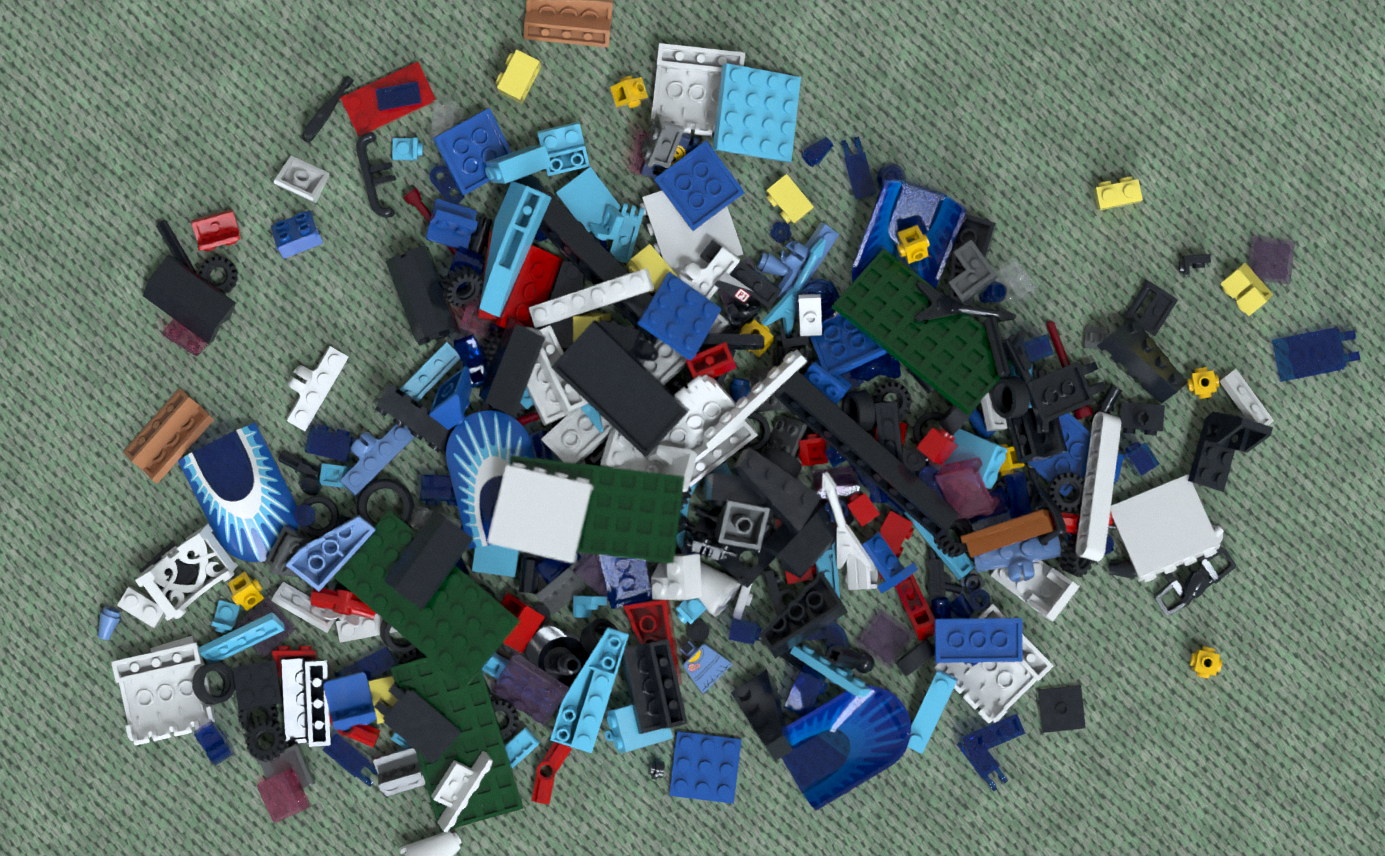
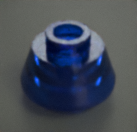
(883, 173)

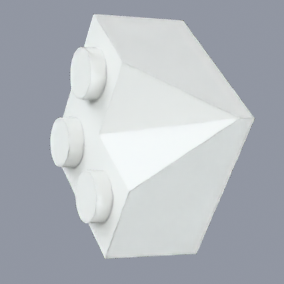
(679, 579)

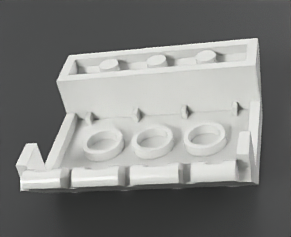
(690, 85)
(706, 405)
(997, 684)
(160, 693)

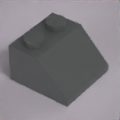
(741, 524)

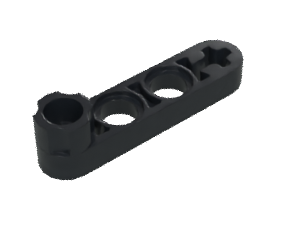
(734, 341)

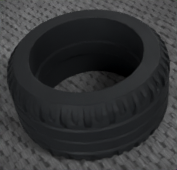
(369, 489)

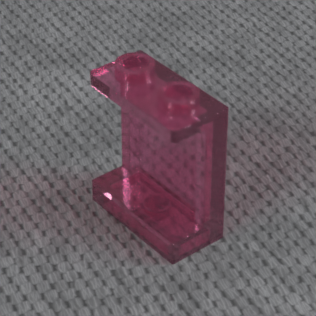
(965, 488)

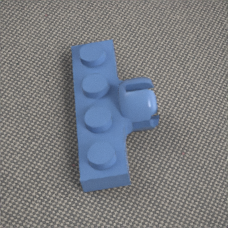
(800, 253)
(374, 456)
(1018, 558)

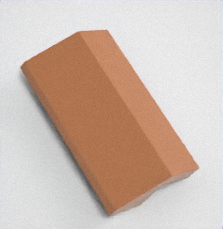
(569, 21)
(168, 435)

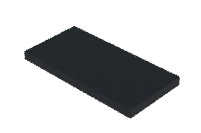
(620, 388)

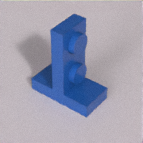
(887, 563)

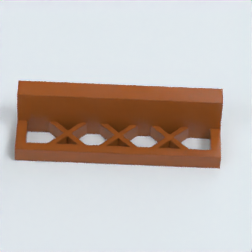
(1008, 533)

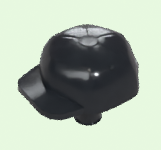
(557, 654)

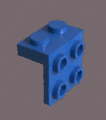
(349, 701)

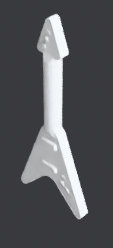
(846, 540)

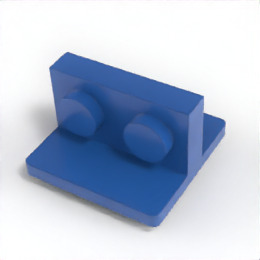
(451, 224)
(296, 234)
(832, 387)

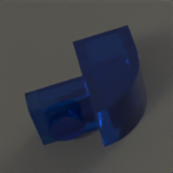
(473, 358)
(884, 365)
(833, 634)
(214, 743)

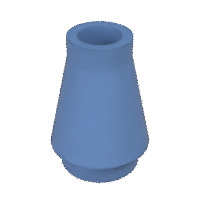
(771, 265)
(108, 621)

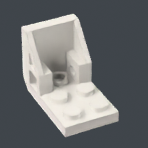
(662, 459)
(1045, 592)

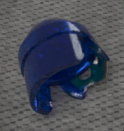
(828, 293)

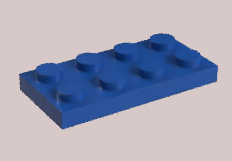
(978, 640)

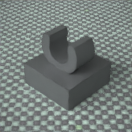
(1094, 336)

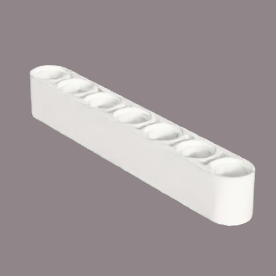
(1098, 486)

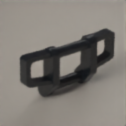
(1173, 583)

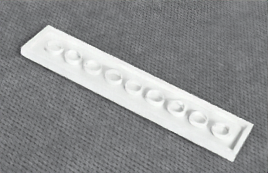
(577, 436)

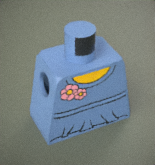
(704, 664)

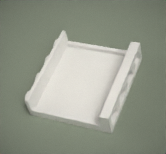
(676, 239)
(540, 513)
(1164, 528)

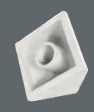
(302, 179)

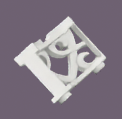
(194, 542)

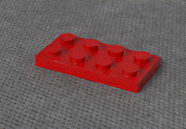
(363, 103)
(531, 286)

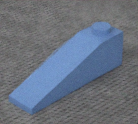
(327, 554)

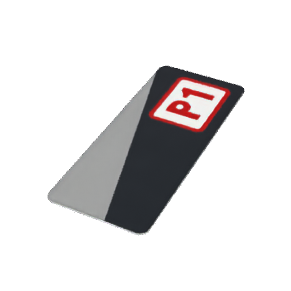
(734, 288)

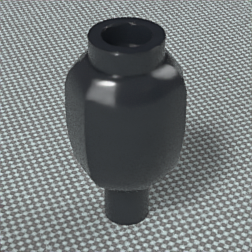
(1195, 585)

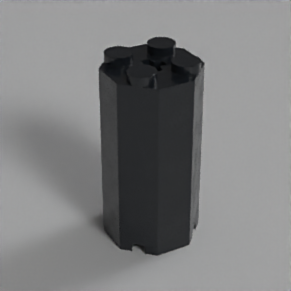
(422, 296)

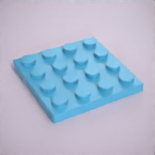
(756, 113)

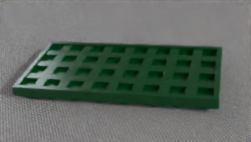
(944, 351)
(627, 510)
(457, 626)
(475, 715)

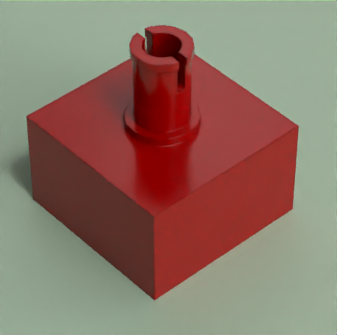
(529, 622)

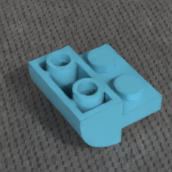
(564, 147)

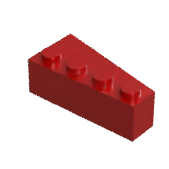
(652, 623)

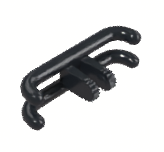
(367, 172)

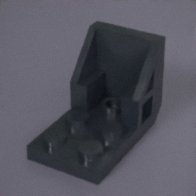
(1218, 441)

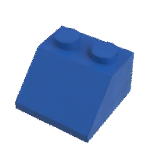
(452, 399)

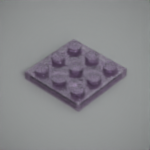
(530, 689)

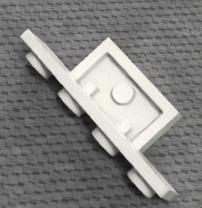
(457, 788)

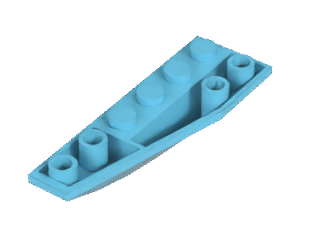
(510, 242)
(589, 694)

